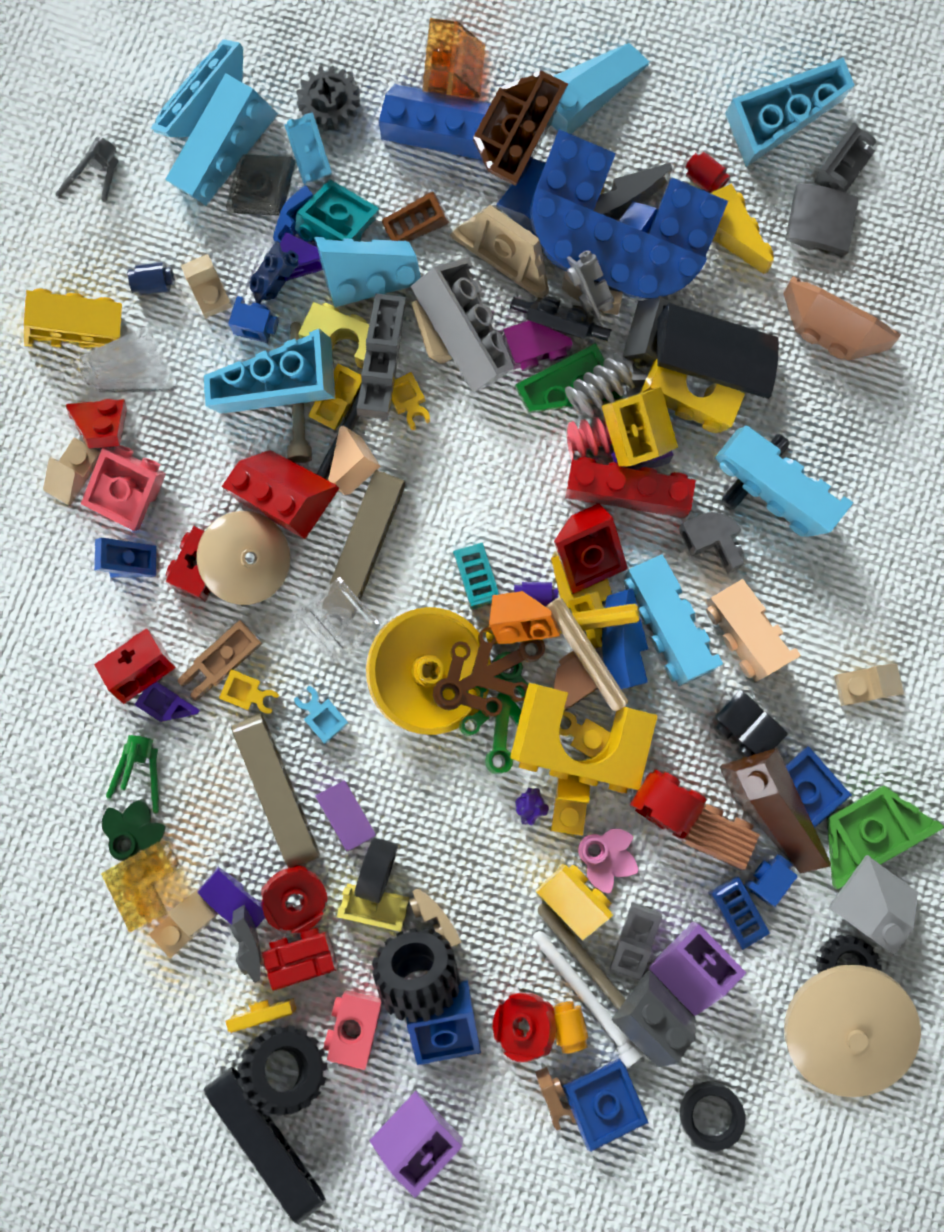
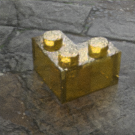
(133, 884)

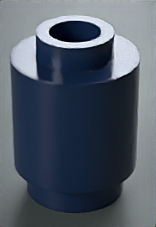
(151, 278)

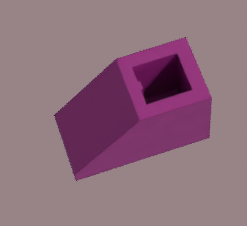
(534, 342)

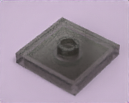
(260, 184)

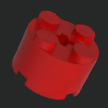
(668, 804)

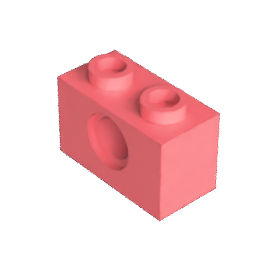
(345, 1048)

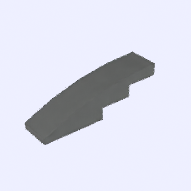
(630, 188)
(381, 356)

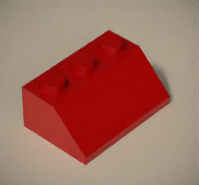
(281, 491)

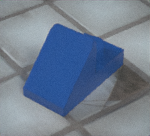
(125, 558)

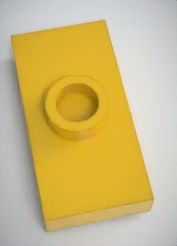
(260, 1013)

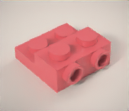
(123, 486)

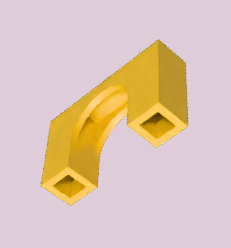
(619, 762)

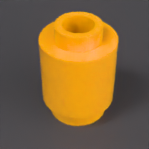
(570, 1027)

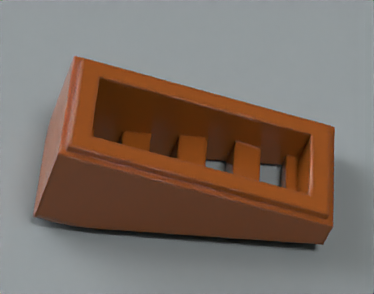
(420, 205)

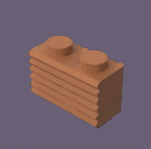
(722, 838)

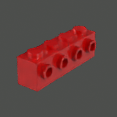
(630, 488)

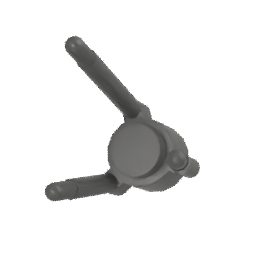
(99, 156)

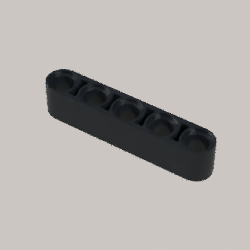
(265, 1148)

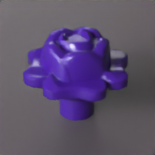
(531, 806)

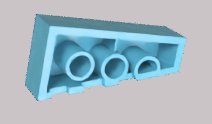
(783, 108)
(221, 136)
(284, 376)

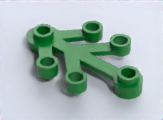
(509, 709)

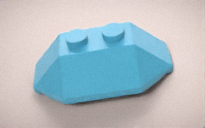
(192, 97)

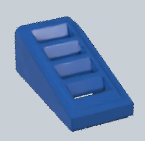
(727, 888)

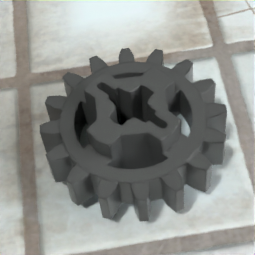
(341, 90)

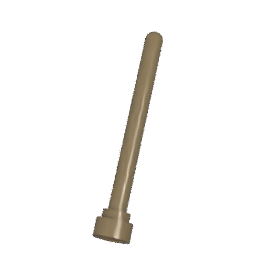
(298, 450)
(581, 955)

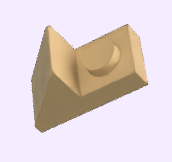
(206, 286)
(70, 473)
(869, 684)
(183, 924)

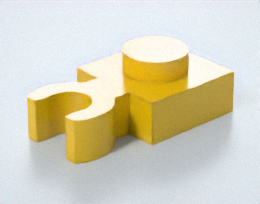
(408, 397)
(243, 690)
(588, 737)

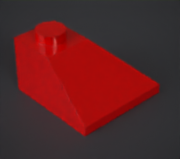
(589, 548)

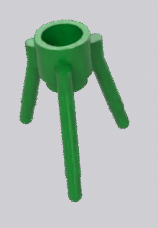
(137, 751)

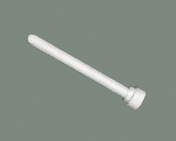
(628, 1050)

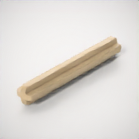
(587, 655)

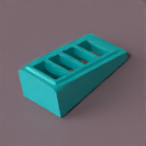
(482, 599)

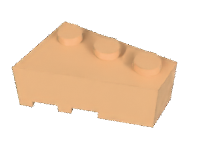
(749, 631)

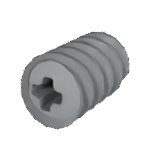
(600, 385)

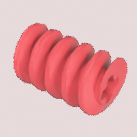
(588, 437)

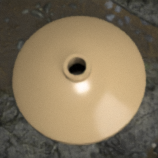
(223, 555)

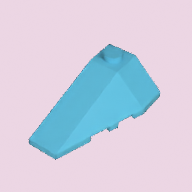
(595, 84)

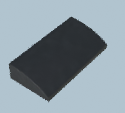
(717, 350)

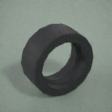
(376, 870)
(738, 1119)

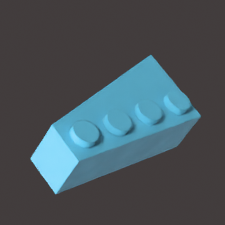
(781, 484)
(671, 621)

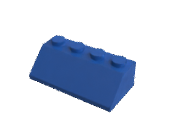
(431, 120)

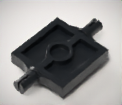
(562, 318)

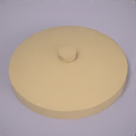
(852, 1031)

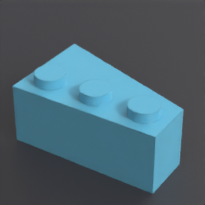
(364, 268)

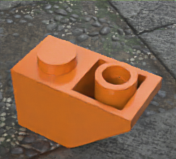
(520, 618)

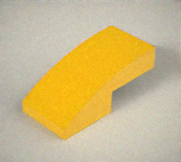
(332, 411)

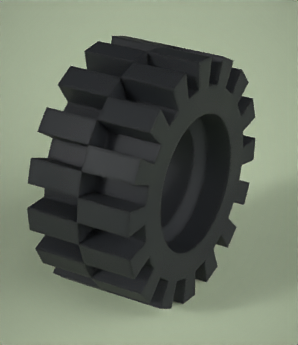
(843, 945)

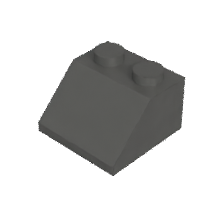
(656, 1021)

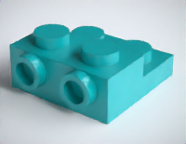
(335, 215)

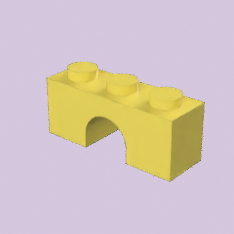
(337, 327)

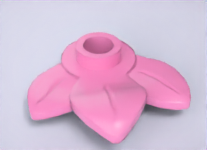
(612, 859)

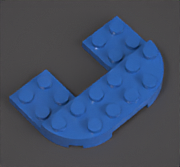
(630, 259)

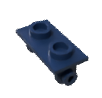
(267, 280)

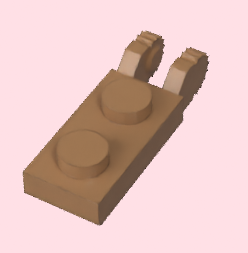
(220, 658)

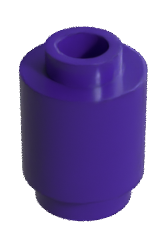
(539, 591)

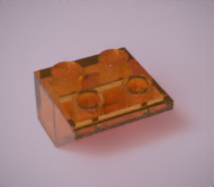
(453, 60)

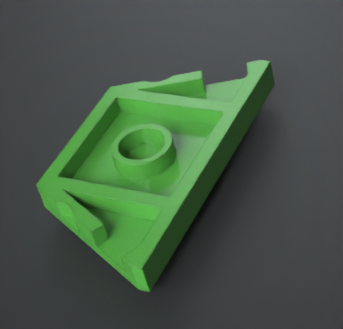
(876, 827)

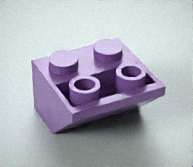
(696, 969)
(416, 1143)

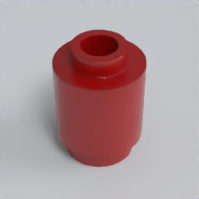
(706, 172)

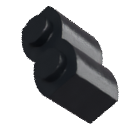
(748, 725)

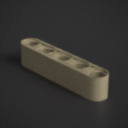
(369, 531)
(275, 791)

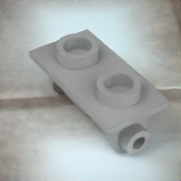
(593, 295)

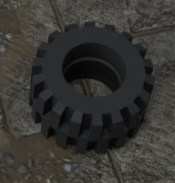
(421, 995)
(309, 1063)

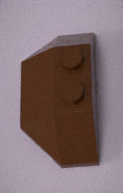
(518, 124)

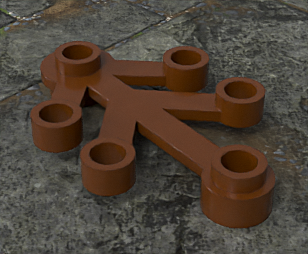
(483, 675)

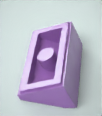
(345, 815)

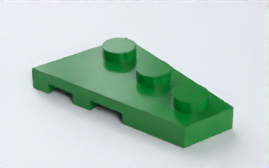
(547, 388)

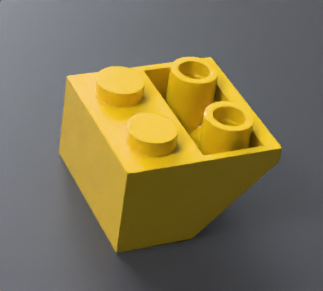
(640, 427)
(574, 901)

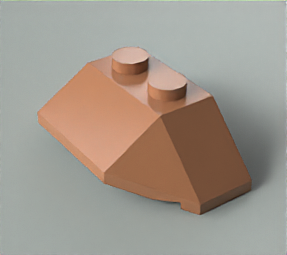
(836, 323)

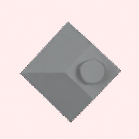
(878, 904)

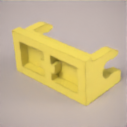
(387, 914)

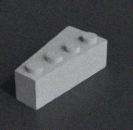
(463, 322)

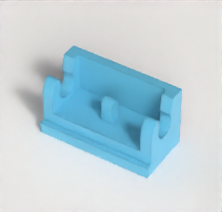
(308, 148)

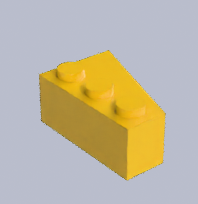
(70, 319)

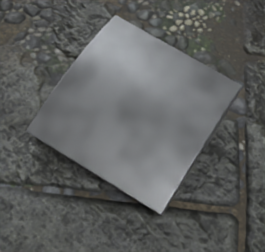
(822, 218)

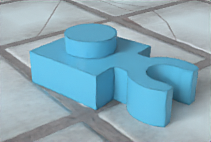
(323, 718)

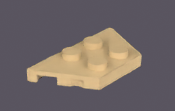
(506, 248)

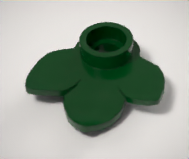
(131, 825)

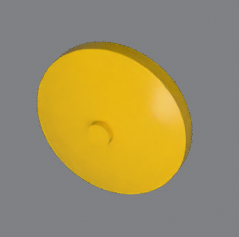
(411, 659)

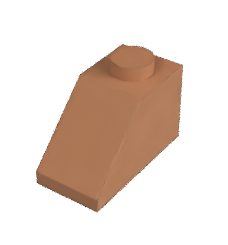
(574, 679)

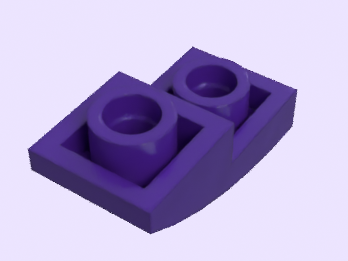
(228, 894)

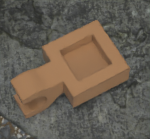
(553, 1092)

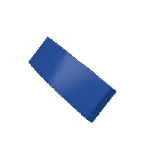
(623, 645)

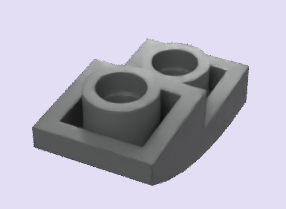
(249, 946)

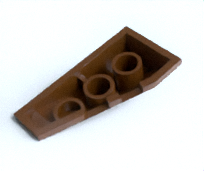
(772, 801)

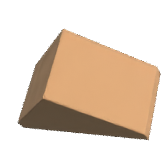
(351, 461)

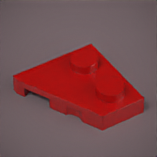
(99, 421)

